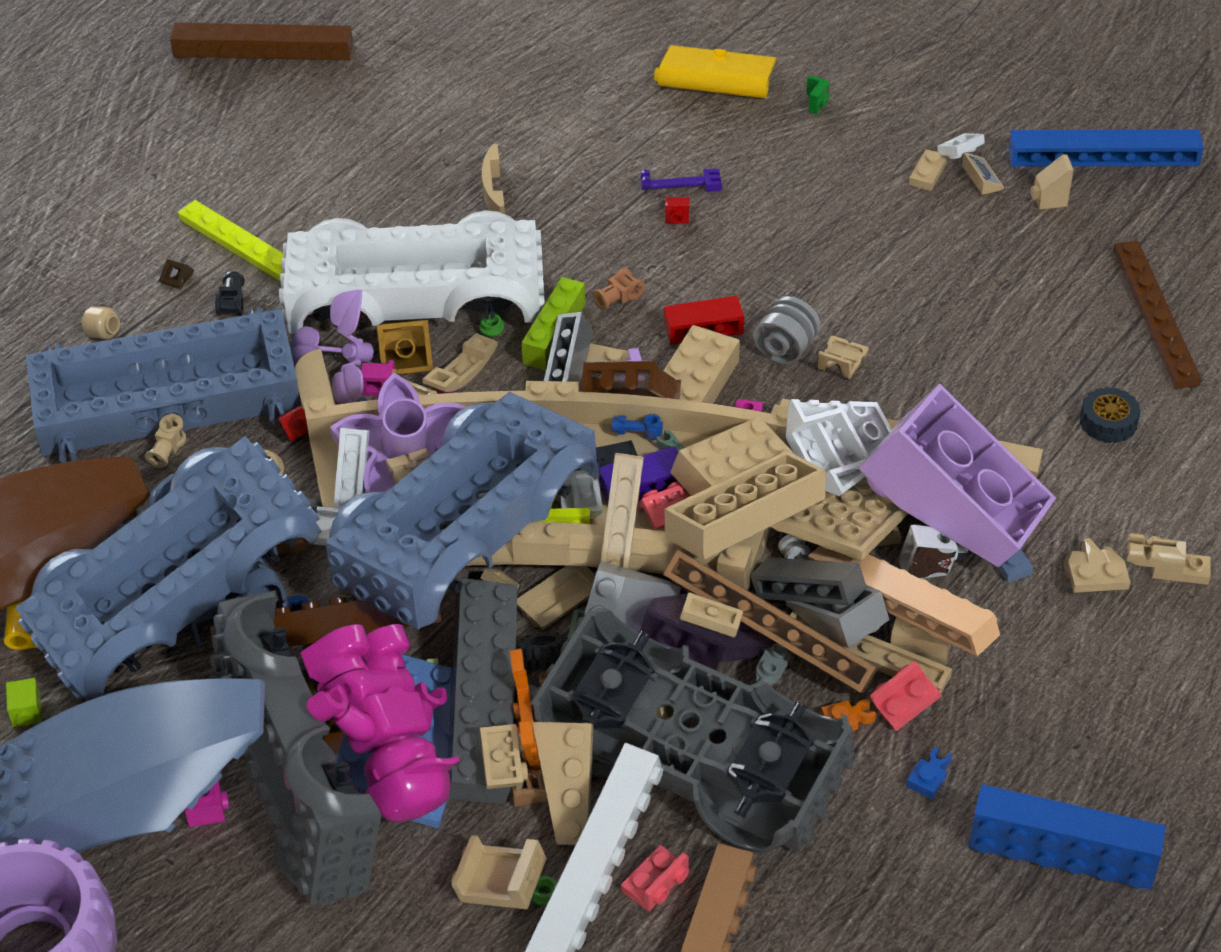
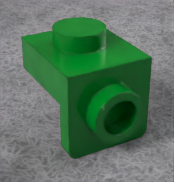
(818, 93)

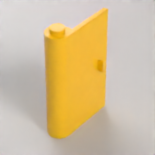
(715, 71)

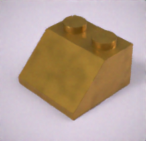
(407, 345)

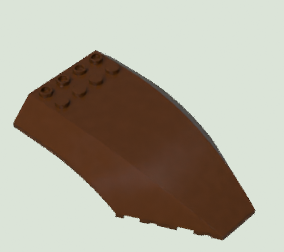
(61, 511)

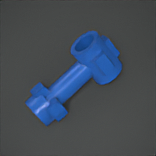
(651, 426)

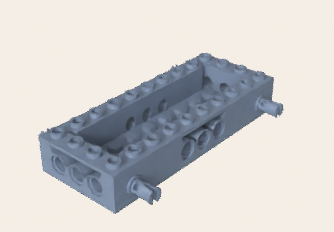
(130, 383)

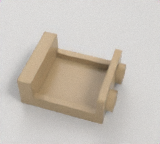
(498, 874)

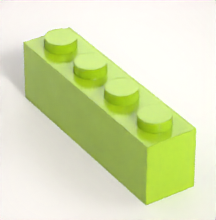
(565, 299)

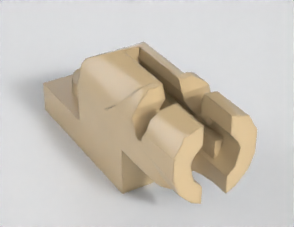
(1168, 559)

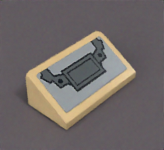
(981, 174)

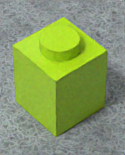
(24, 702)

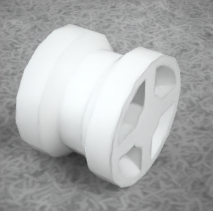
(793, 548)

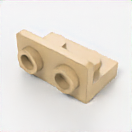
(501, 757)

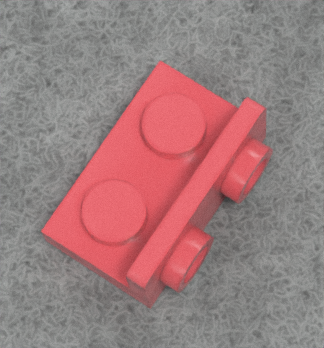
(655, 502)
(905, 695)
(656, 877)

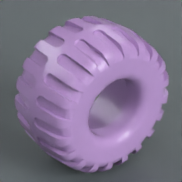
(59, 889)

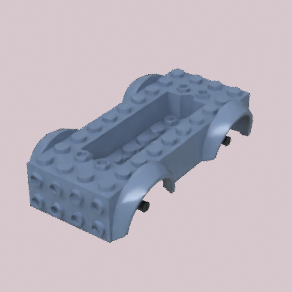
(392, 542)
(91, 600)

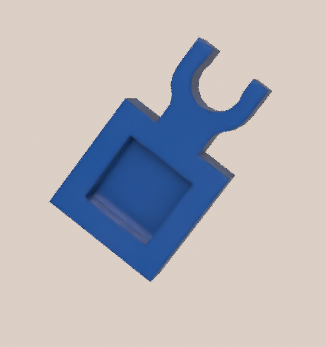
(930, 775)

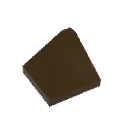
(175, 274)

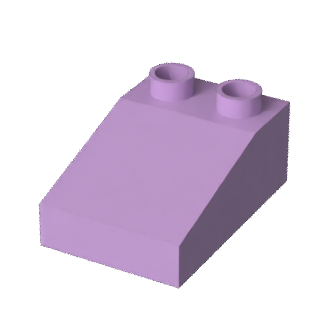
(958, 479)

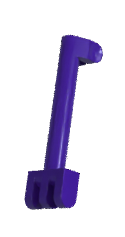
(710, 178)

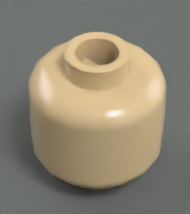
(100, 323)

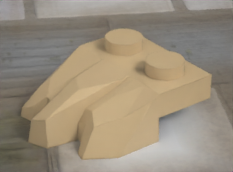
(1096, 569)

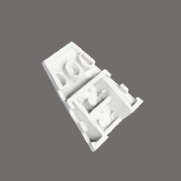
(836, 437)

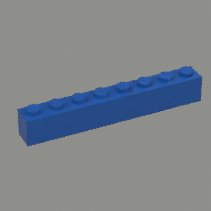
(1106, 147)

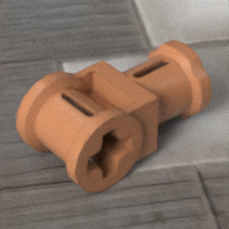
(619, 289)

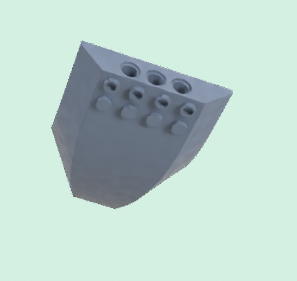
(125, 761)

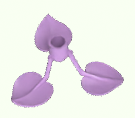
(344, 313)

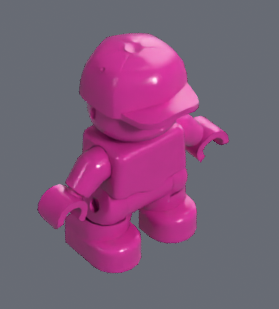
(381, 715)

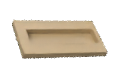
(556, 596)

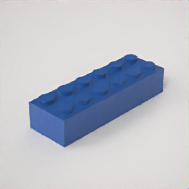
(1067, 837)

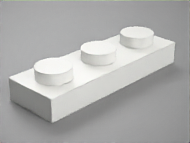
(350, 465)

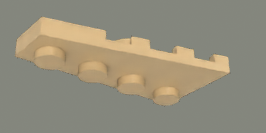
(566, 772)

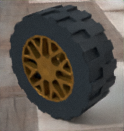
(1110, 414)

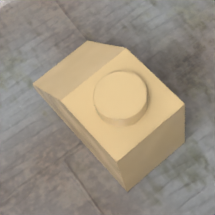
(1053, 184)

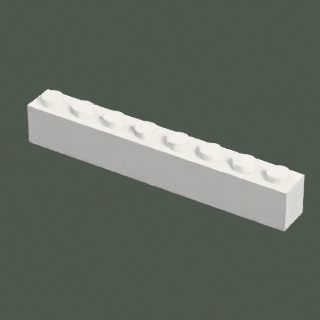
(597, 852)

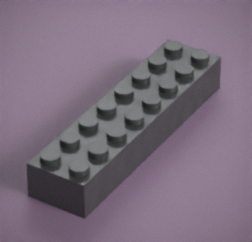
(480, 681)

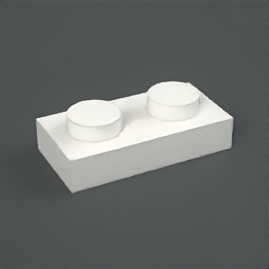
(963, 143)

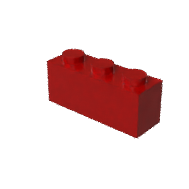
(717, 315)

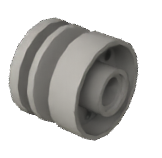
(786, 330)

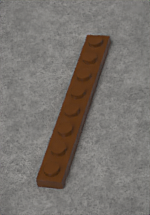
(1157, 315)

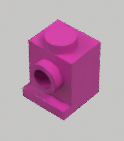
(375, 376)

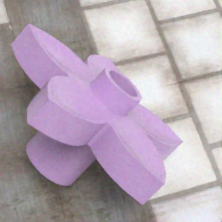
(398, 430)

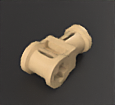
(168, 440)

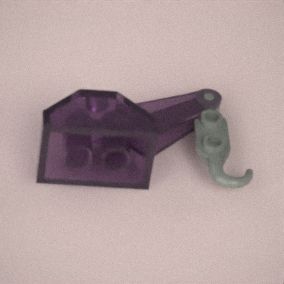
(710, 647)

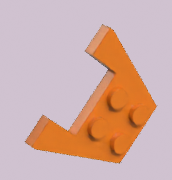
(524, 711)

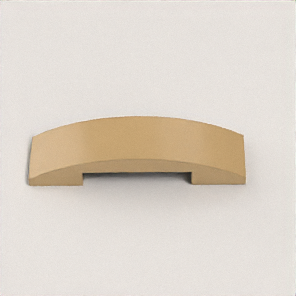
(491, 169)
(465, 367)

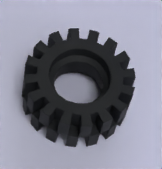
(541, 650)

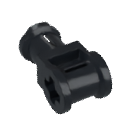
(230, 297)

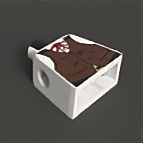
(929, 552)

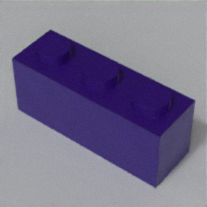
(654, 475)

